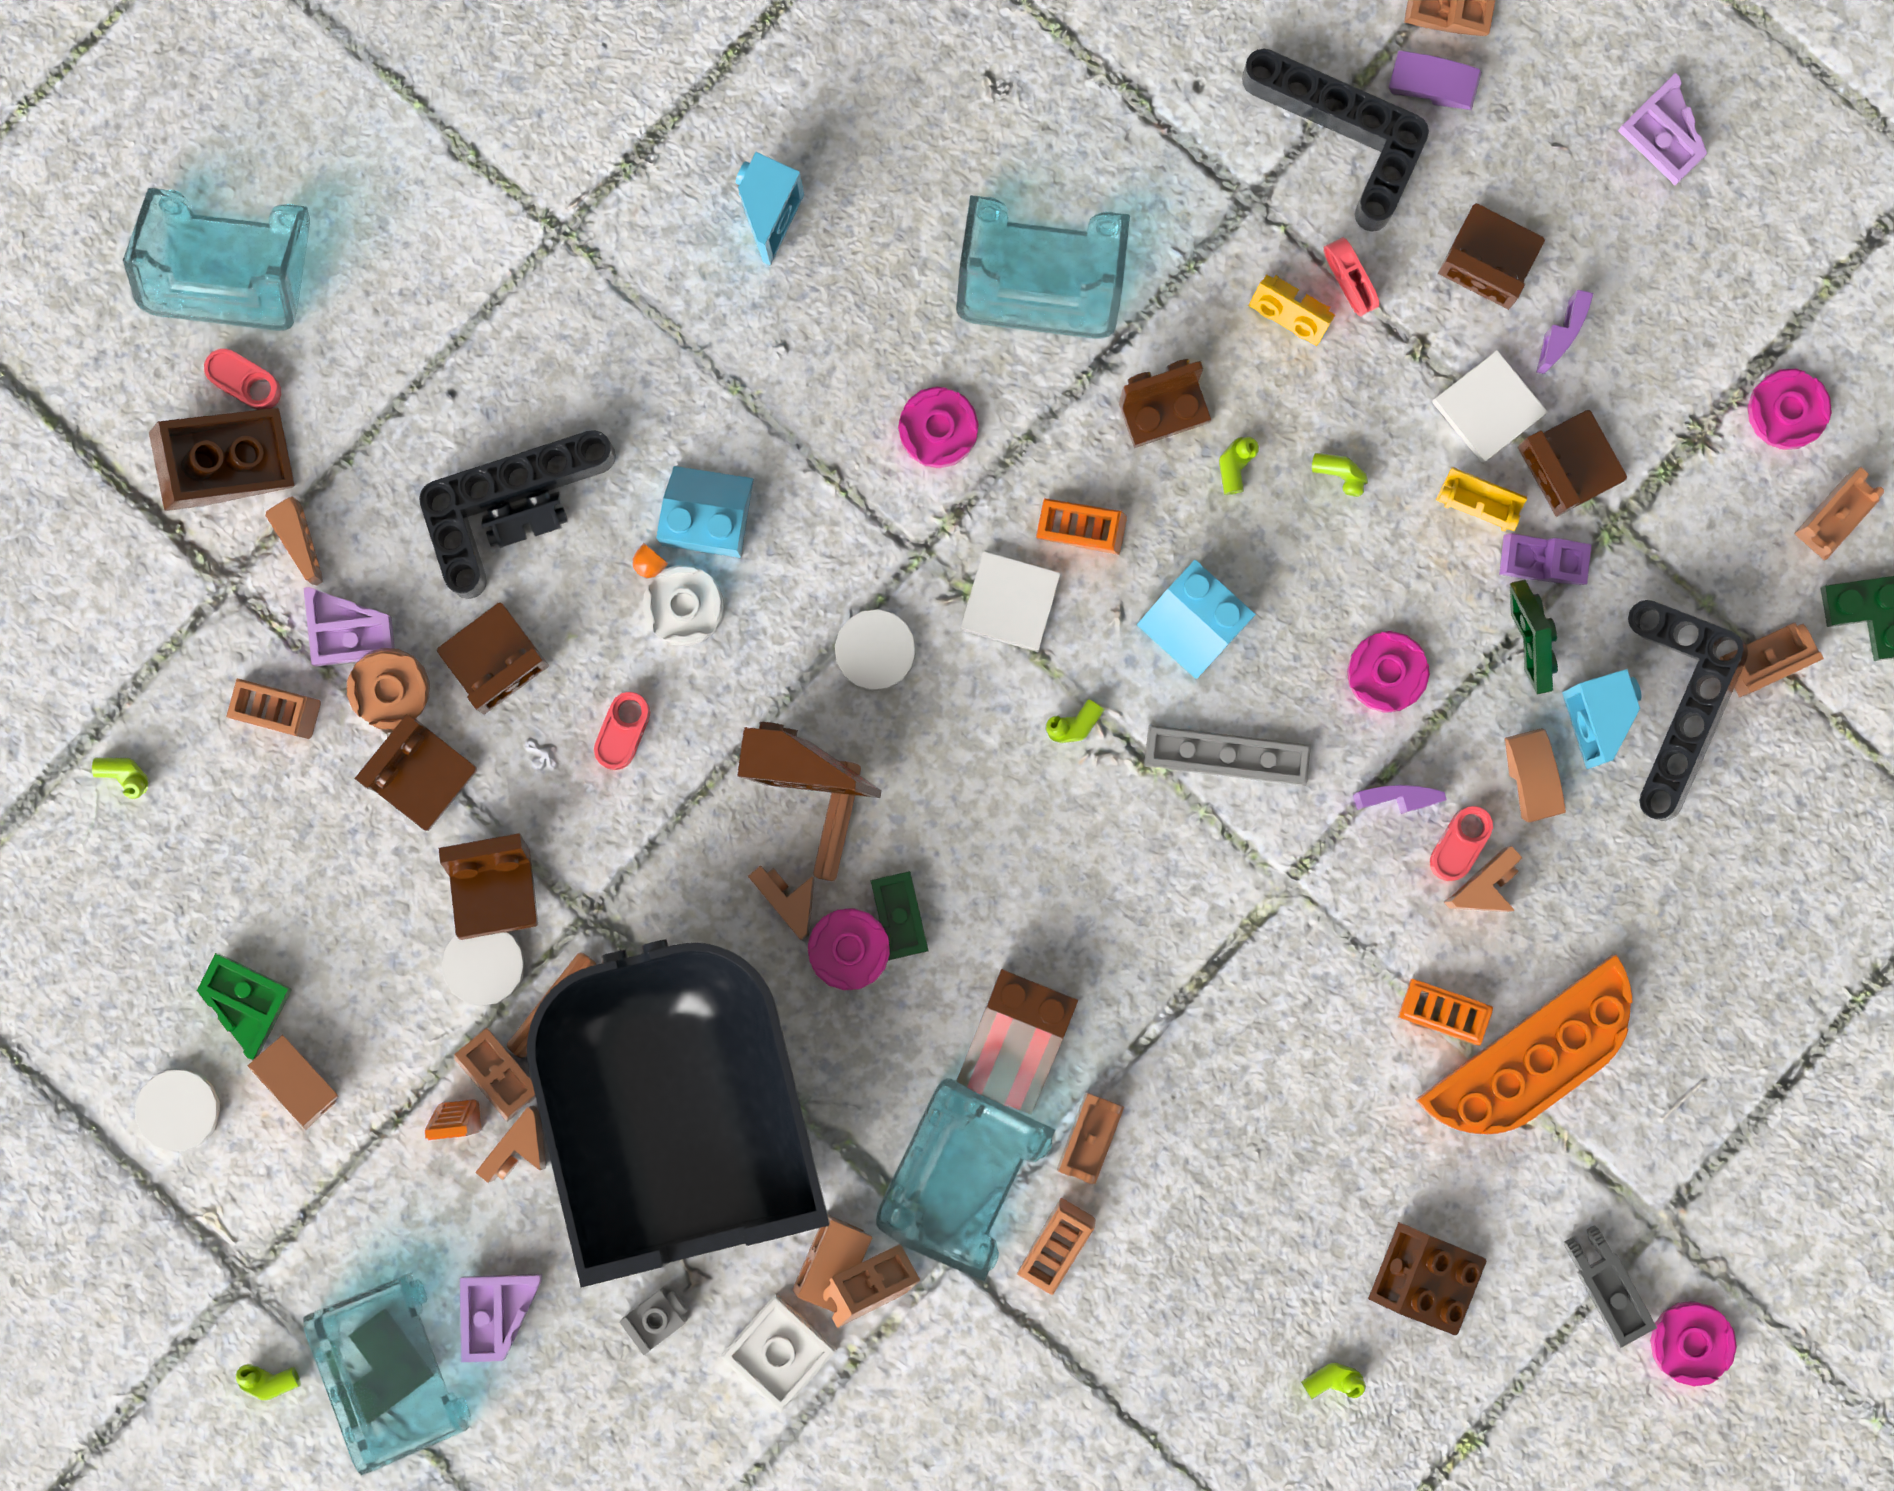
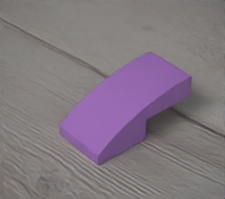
(1436, 79)
(1560, 338)
(1544, 559)
(1408, 797)

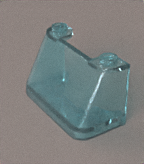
(217, 265)
(1040, 273)
(959, 1177)
(383, 1374)

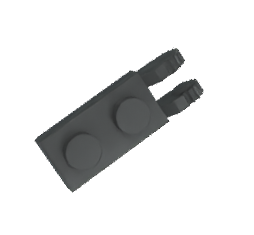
(1611, 1290)

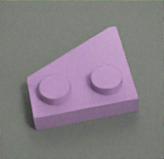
(1666, 132)
(343, 630)
(493, 1313)

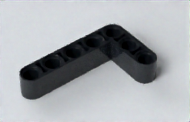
(1345, 122)
(500, 491)
(1692, 703)

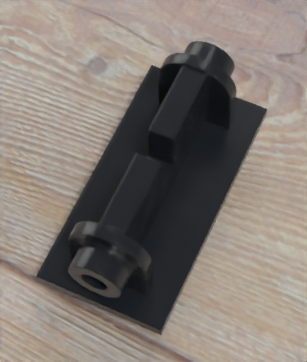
(508, 521)

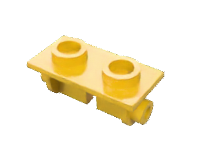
(1305, 319)
(1481, 499)

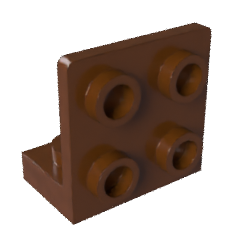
(1492, 256)
(1164, 403)
(1572, 462)
(492, 658)
(417, 772)
(490, 886)
(1427, 1279)

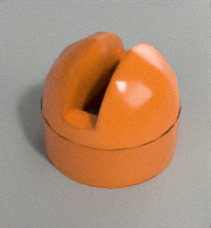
(647, 562)

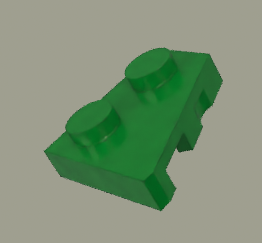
(243, 1001)

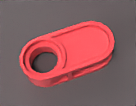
(1351, 276)
(237, 374)
(619, 740)
(1456, 851)

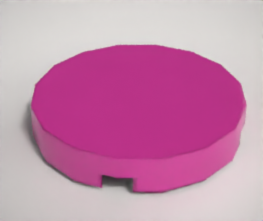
(1789, 409)
(938, 427)
(1388, 671)
(848, 949)
(1693, 1343)

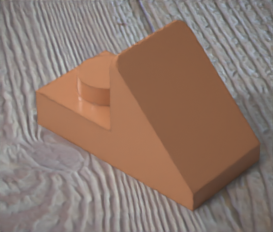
(1479, 890)
(794, 908)
(522, 1138)

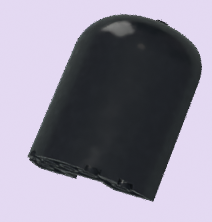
(670, 1110)

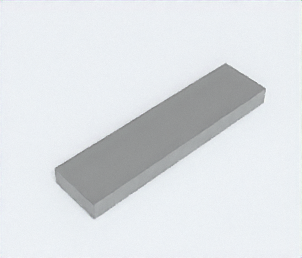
(1227, 755)

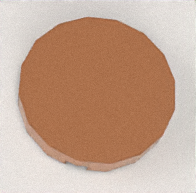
(387, 687)

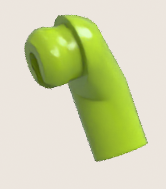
(1234, 460)
(1344, 468)
(1074, 728)
(125, 771)
(1336, 1377)
(264, 1384)

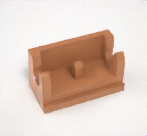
(1839, 513)
(1775, 658)
(496, 1074)
(293, 1082)
(1090, 1138)
(831, 1253)
(871, 1285)

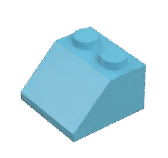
(770, 201)
(705, 512)
(1195, 619)
(1602, 714)

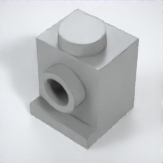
(638, 1327)

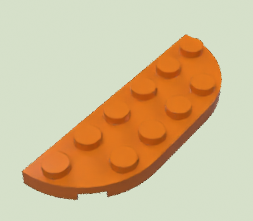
(1538, 1057)

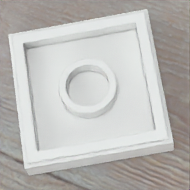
(1489, 407)
(1010, 601)
(778, 1353)

